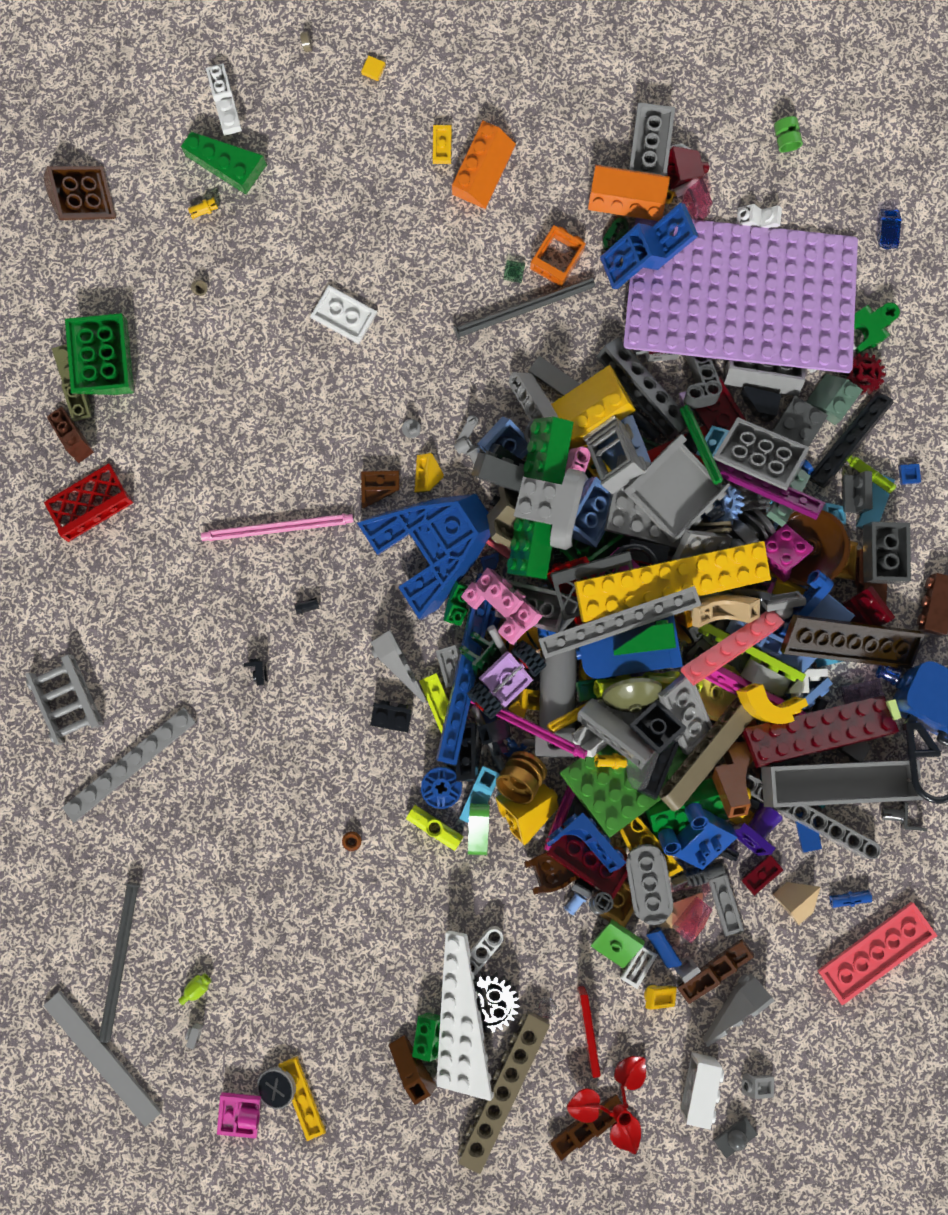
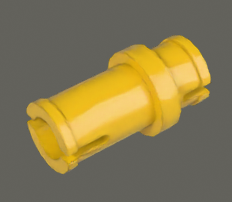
(203, 208)
(614, 761)

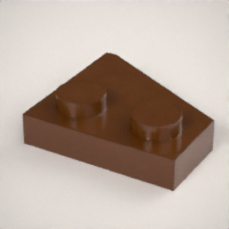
(378, 485)

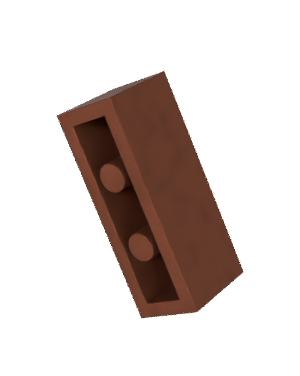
(935, 606)

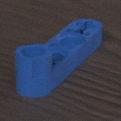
(820, 587)

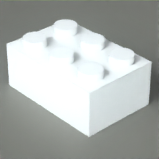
(701, 1091)

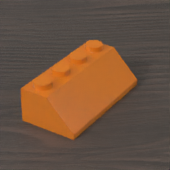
(483, 165)
(628, 193)

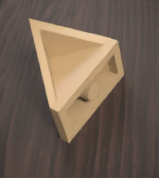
(798, 899)

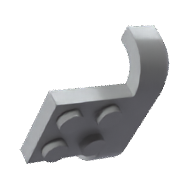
(553, 505)

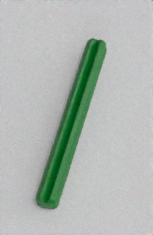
(701, 444)

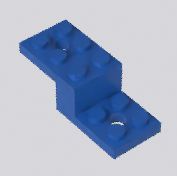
(649, 246)

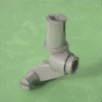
(463, 443)

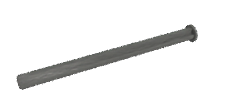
(523, 307)
(118, 961)

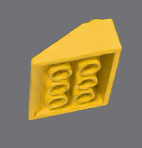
(593, 404)

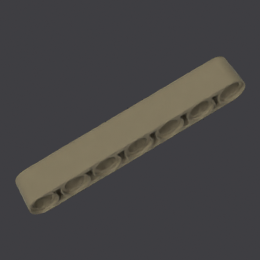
(705, 756)

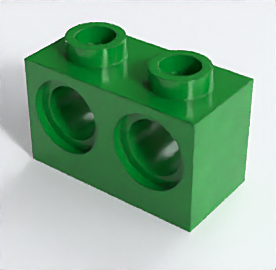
(427, 1037)

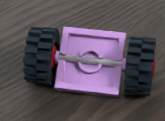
(506, 679)

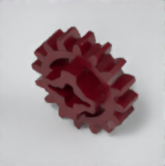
(871, 368)

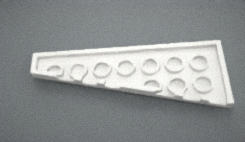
(461, 1036)

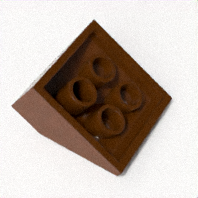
(79, 192)

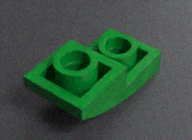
(456, 605)

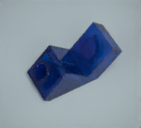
(890, 228)

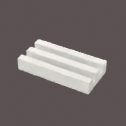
(629, 980)

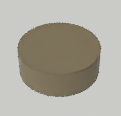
(306, 41)

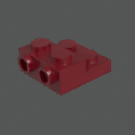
(868, 608)

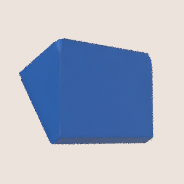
(663, 948)

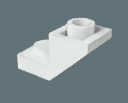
(754, 216)
(798, 687)

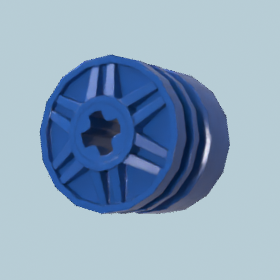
(431, 793)

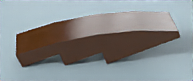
(716, 971)
(579, 1133)

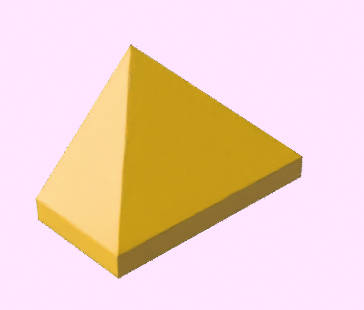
(427, 473)
(529, 699)

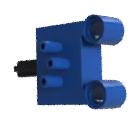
(701, 839)

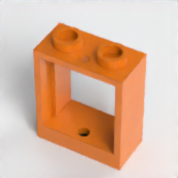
(546, 269)

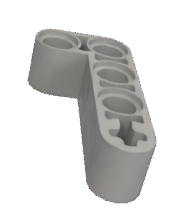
(531, 398)

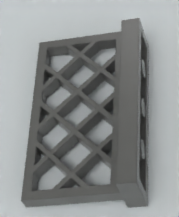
(585, 570)

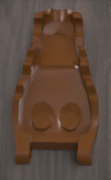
(549, 874)

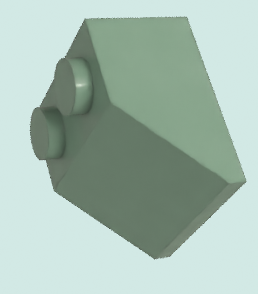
(834, 397)

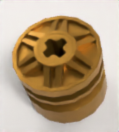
(521, 777)

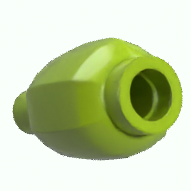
(195, 988)

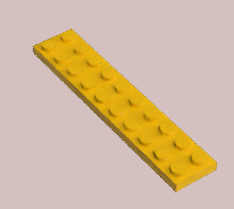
(707, 572)

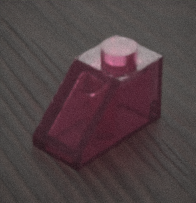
(698, 200)
(693, 919)

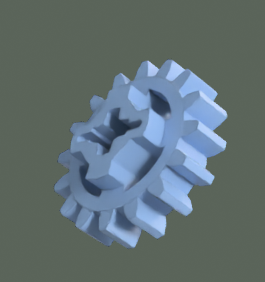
(730, 504)

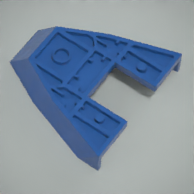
(448, 535)

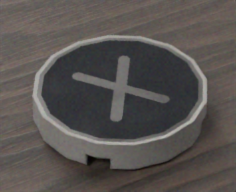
(276, 1088)

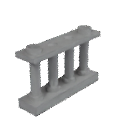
(83, 701)

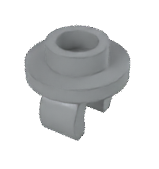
(411, 428)

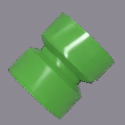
(788, 134)

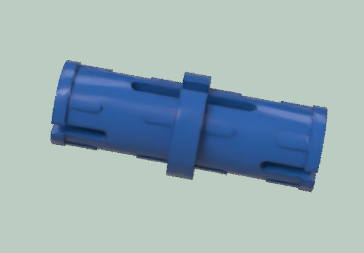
(850, 899)

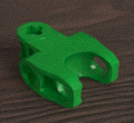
(874, 324)

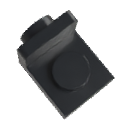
(260, 672)

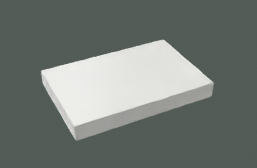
(343, 314)

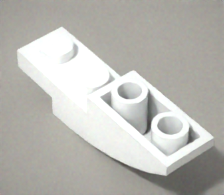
(223, 99)

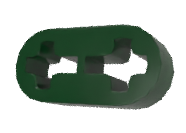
(612, 232)

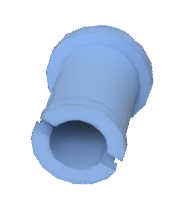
(574, 903)

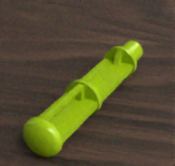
(877, 478)

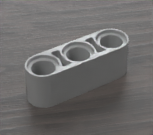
(761, 674)

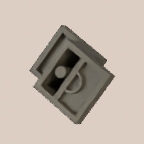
(502, 518)

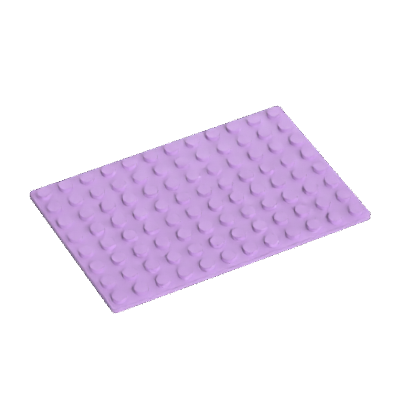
(750, 298)

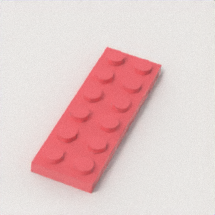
(877, 953)

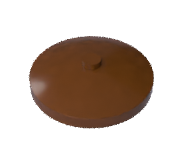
(829, 541)

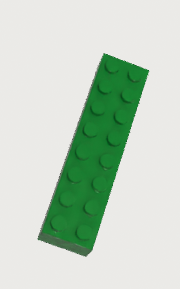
(544, 462)

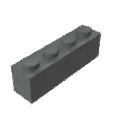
(498, 471)

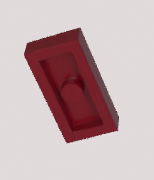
(761, 874)

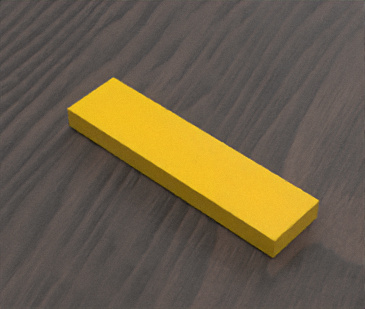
(303, 1100)

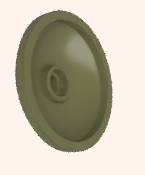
(632, 694)

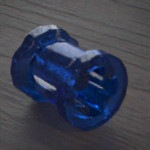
(888, 674)

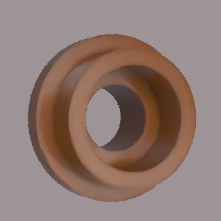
(356, 836)

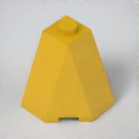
(530, 817)

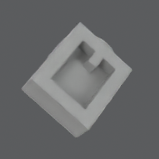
(758, 1086)

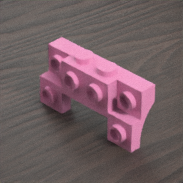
(506, 600)

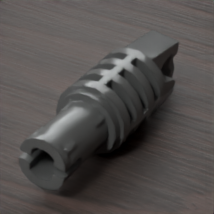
(697, 877)

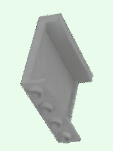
(675, 490)

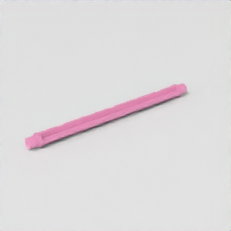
(277, 527)

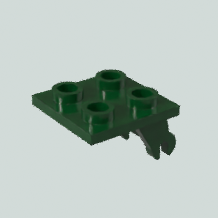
(486, 660)

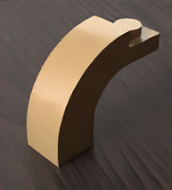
(726, 607)

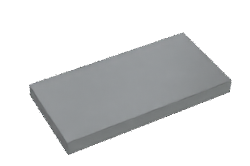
(686, 705)

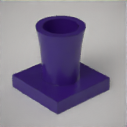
(757, 830)

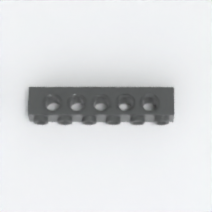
(643, 388)

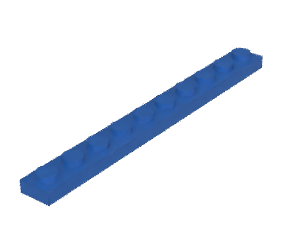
(463, 682)

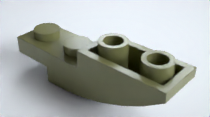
(77, 403)

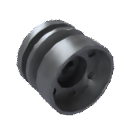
(752, 527)

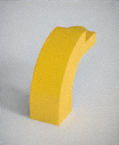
(758, 705)

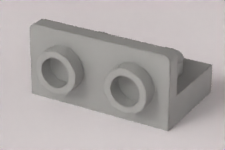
(448, 662)

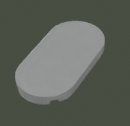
(649, 884)

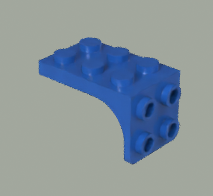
(599, 843)

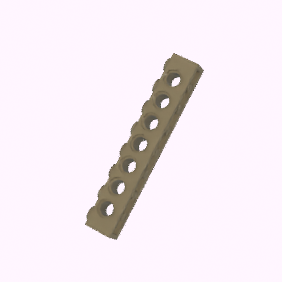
(476, 1158)

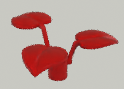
(627, 1129)

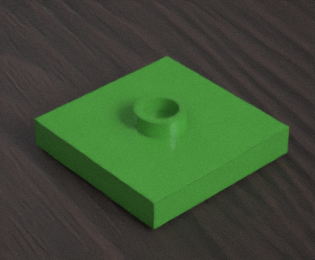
(617, 943)

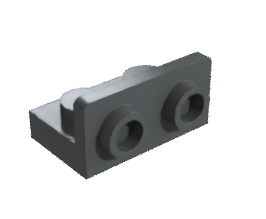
(857, 493)

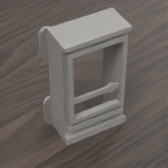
(627, 470)

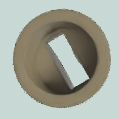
(201, 284)

